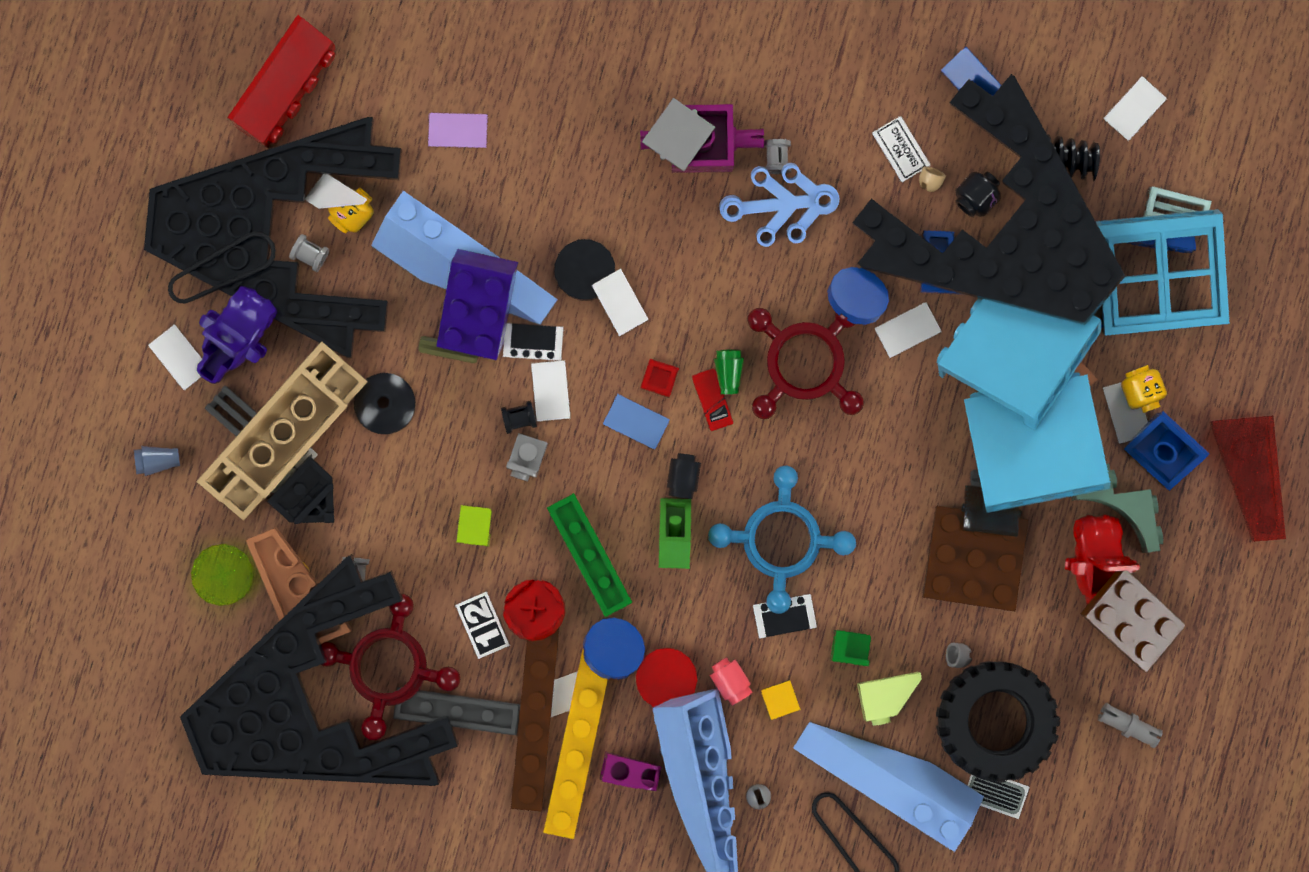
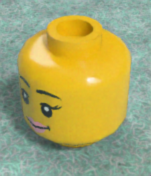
(352, 217)
(1144, 388)

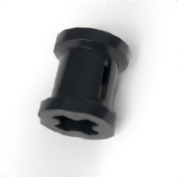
(519, 417)

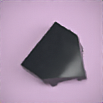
(305, 495)

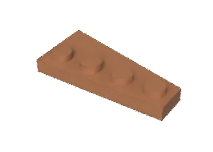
(286, 577)

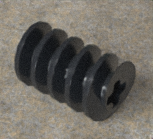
(1078, 157)

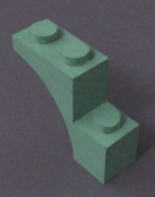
(1136, 508)

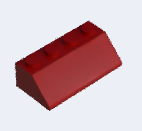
(283, 82)

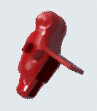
(1097, 553)

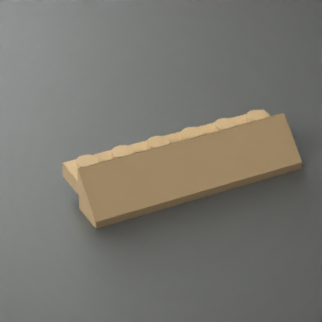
(282, 431)

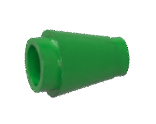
(729, 370)

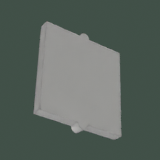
(678, 134)

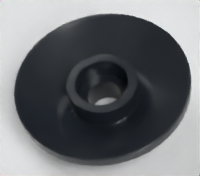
(400, 407)

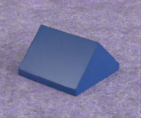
(1166, 450)

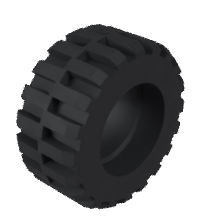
(1039, 730)

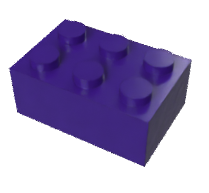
(477, 304)

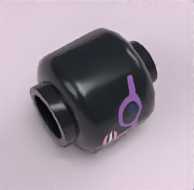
(978, 194)

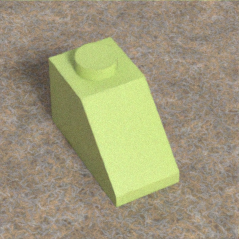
(886, 696)

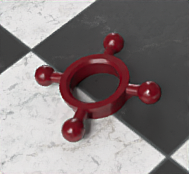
(765, 405)
(446, 678)

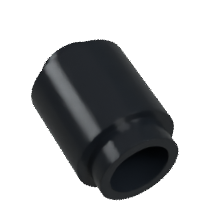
(683, 476)

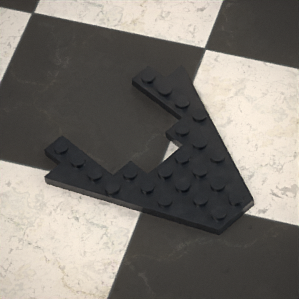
(219, 205)
(1046, 254)
(261, 718)

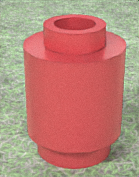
(730, 681)

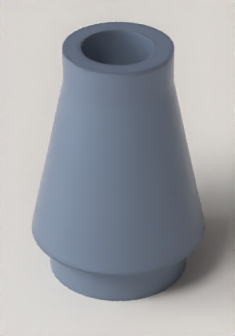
(155, 459)

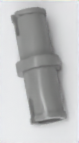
(1130, 725)

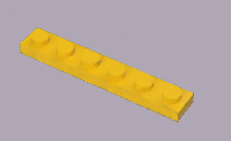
(576, 752)

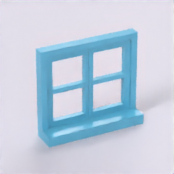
(1159, 229)

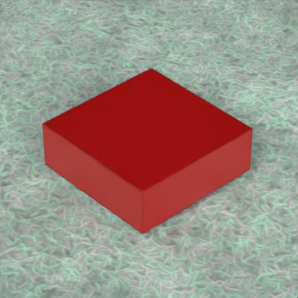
(659, 378)

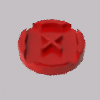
(534, 610)
(665, 676)

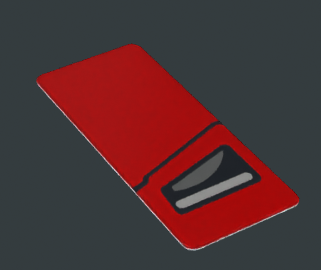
(712, 401)

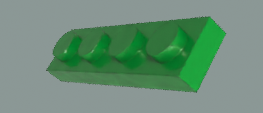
(589, 555)

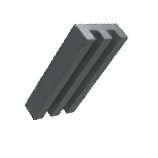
(218, 400)

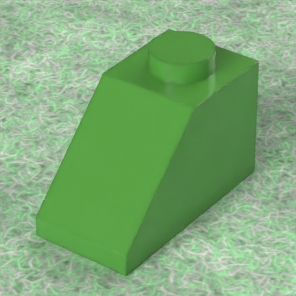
(675, 533)

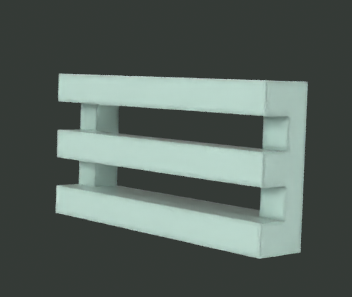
(1154, 191)

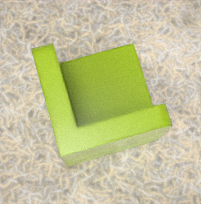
(474, 526)

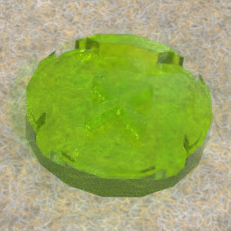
(222, 574)

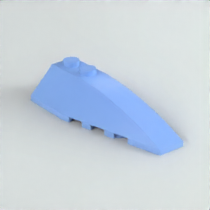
(427, 243)
(695, 759)
(897, 781)

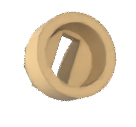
(931, 178)

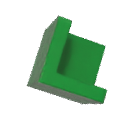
(850, 648)

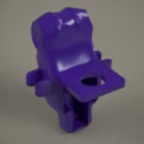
(234, 334)

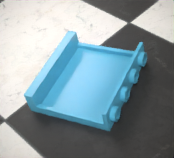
(1017, 356)
(1041, 464)

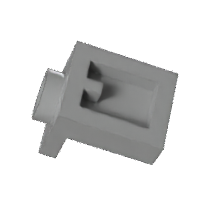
(526, 457)

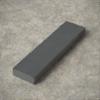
(462, 712)

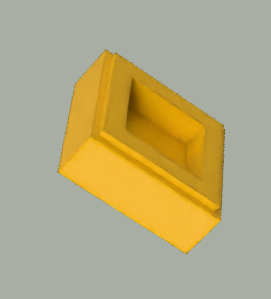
(780, 699)

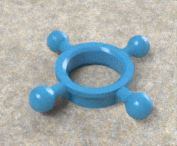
(785, 479)

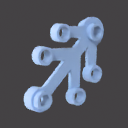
(784, 204)

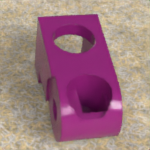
(630, 772)

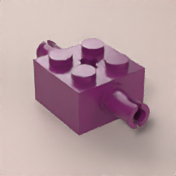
(718, 152)

